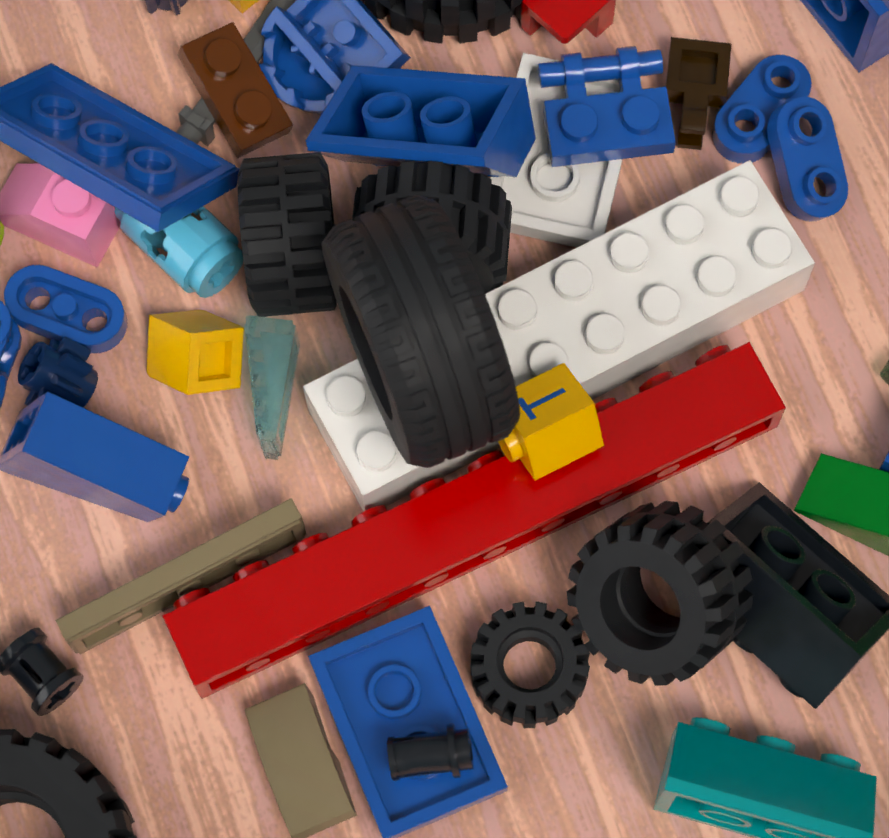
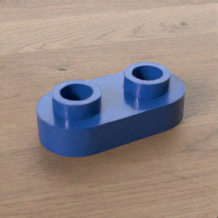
(755, 102)
(804, 157)
(69, 310)

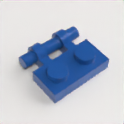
(609, 124)

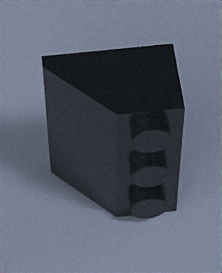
(809, 603)

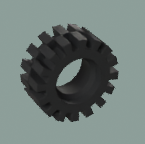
(538, 626)

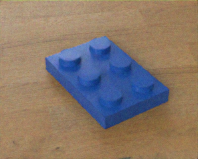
(403, 685)

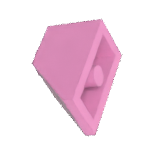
(57, 213)

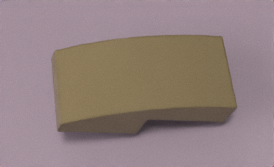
(300, 762)

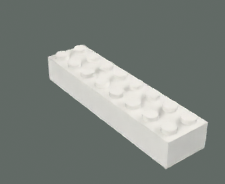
(600, 311)

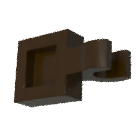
(696, 80)

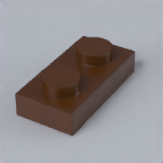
(235, 89)

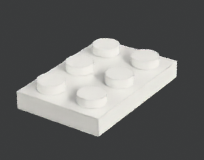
(559, 202)

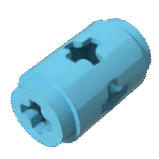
(200, 253)

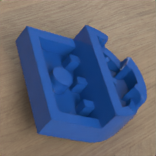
(316, 45)

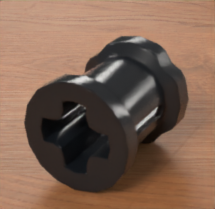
(39, 671)

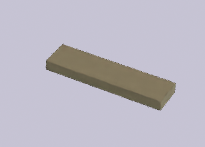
(186, 573)

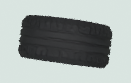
(422, 330)

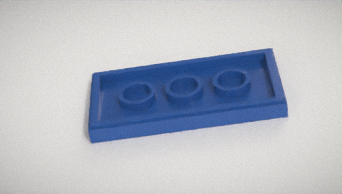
(110, 148)

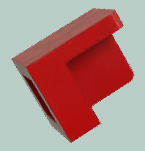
(567, 17)

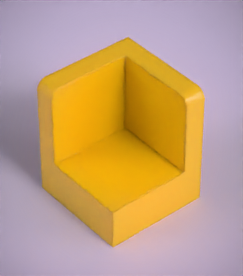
(194, 351)

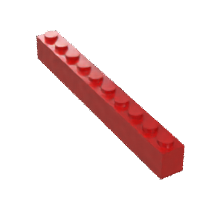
(467, 522)

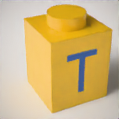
(554, 423)

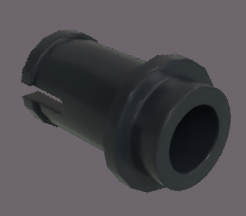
(430, 753)

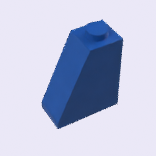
(94, 459)

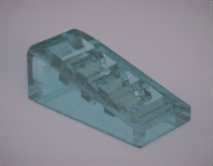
(272, 362)

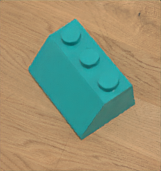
(763, 786)

